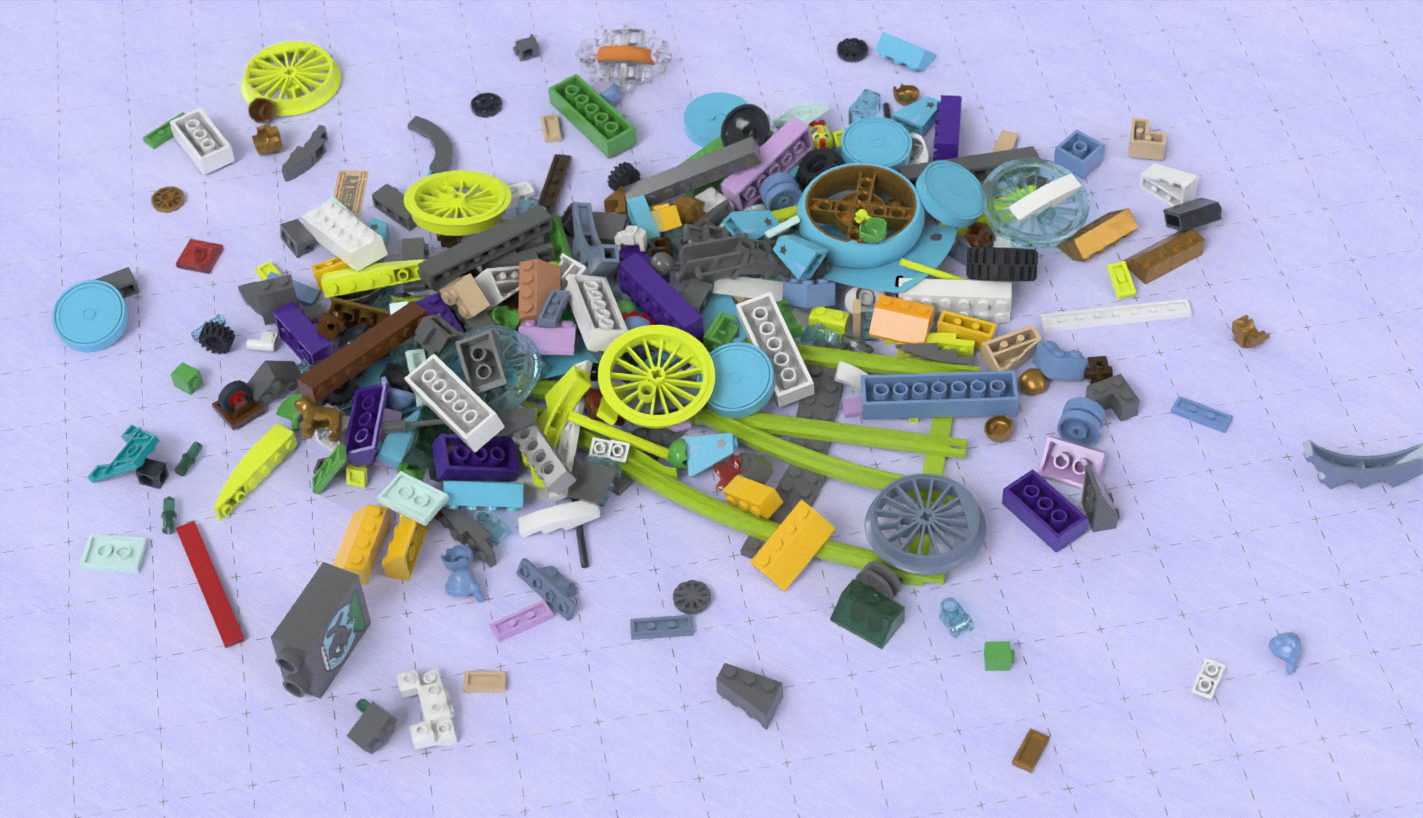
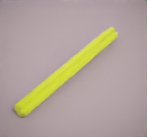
(618, 434)

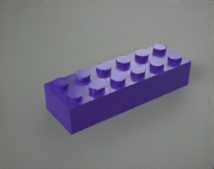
(657, 297)

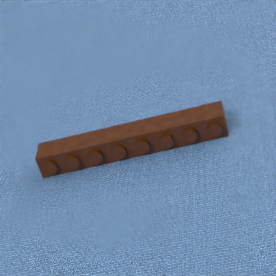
(361, 352)

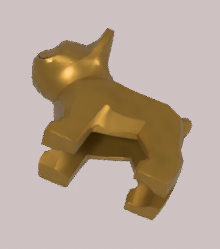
(319, 417)

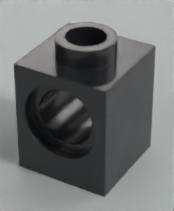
(152, 473)

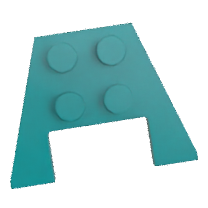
(131, 457)

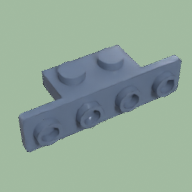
(550, 586)

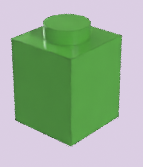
(187, 378)
(998, 656)

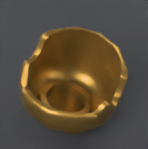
(906, 94)
(1033, 382)
(999, 428)

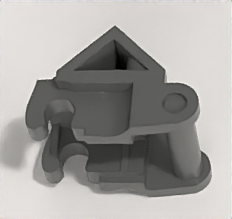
(434, 337)

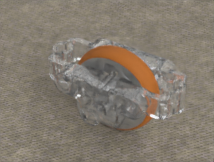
(624, 56)

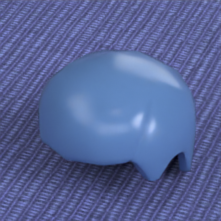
(612, 94)
(457, 557)

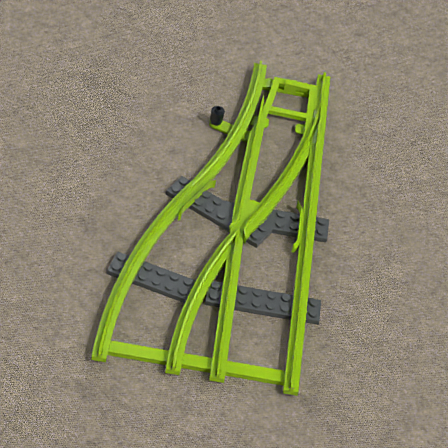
(808, 449)

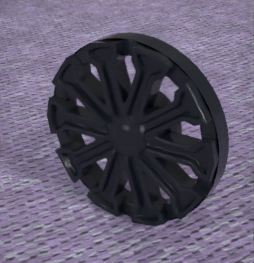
(852, 50)
(486, 104)

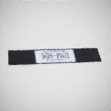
(414, 293)

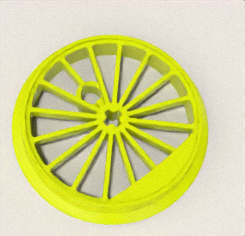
(292, 77)
(437, 212)
(658, 379)

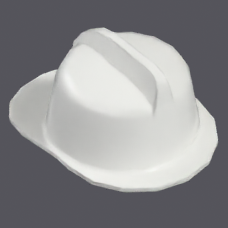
(919, 150)
(867, 296)

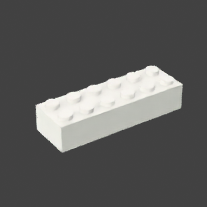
(344, 235)
(966, 297)
(595, 311)
(769, 332)
(454, 402)

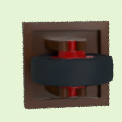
(237, 405)

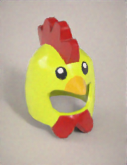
(821, 137)

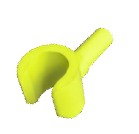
(861, 215)

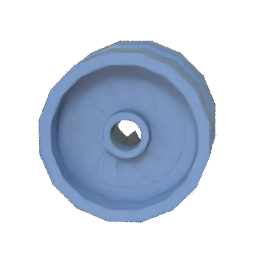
(780, 191)
(1081, 421)

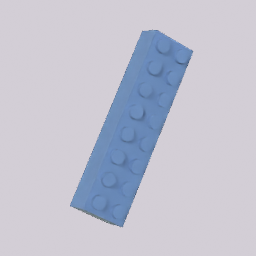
(939, 395)

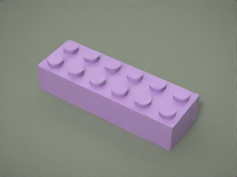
(778, 155)

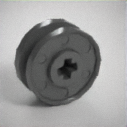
(879, 578)

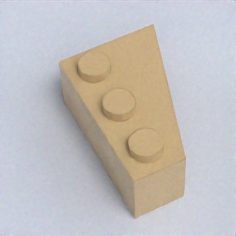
(1010, 350)

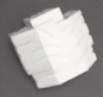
(632, 236)

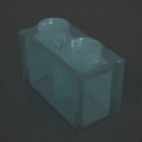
(865, 106)

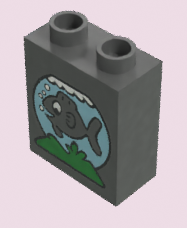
(320, 631)

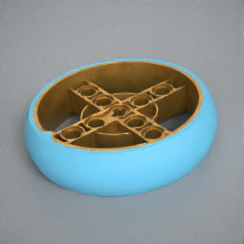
(866, 179)

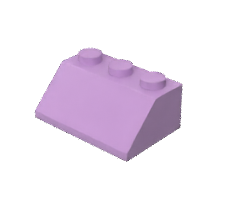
(551, 340)
(1067, 460)

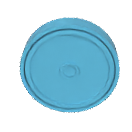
(706, 115)
(876, 142)
(950, 193)
(90, 316)
(741, 380)

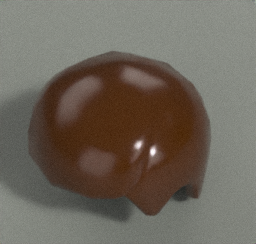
(262, 110)

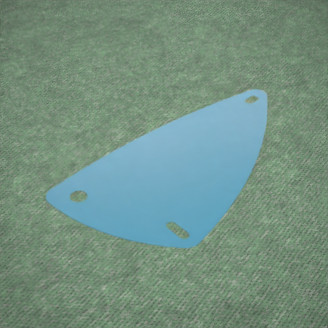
(883, 278)

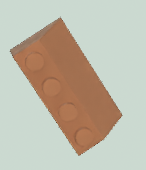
(535, 284)

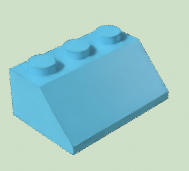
(904, 52)

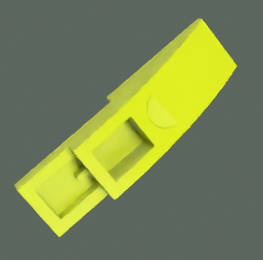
(946, 341)

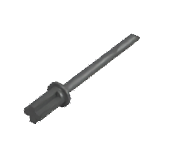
(402, 425)

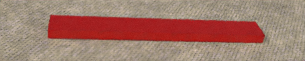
(210, 584)

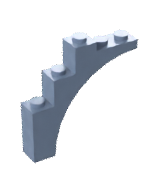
(597, 257)
(1364, 470)

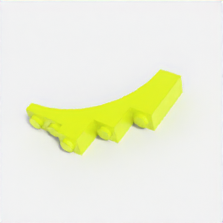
(560, 403)

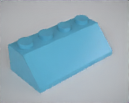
(483, 493)

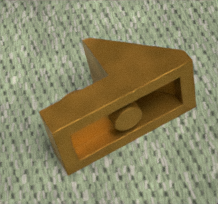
(616, 202)

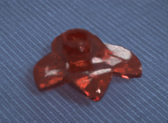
(728, 471)

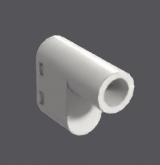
(266, 343)

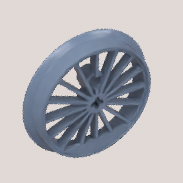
(925, 522)

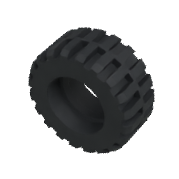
(1002, 264)

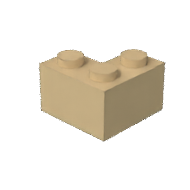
(1145, 143)
(466, 295)

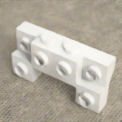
(433, 698)

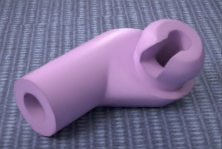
(686, 425)

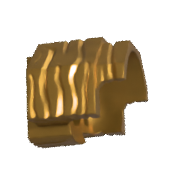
(267, 139)
(689, 209)
(1246, 333)

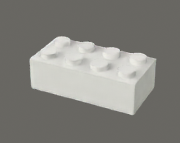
(202, 141)

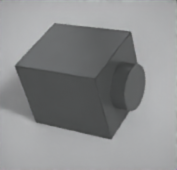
(757, 468)

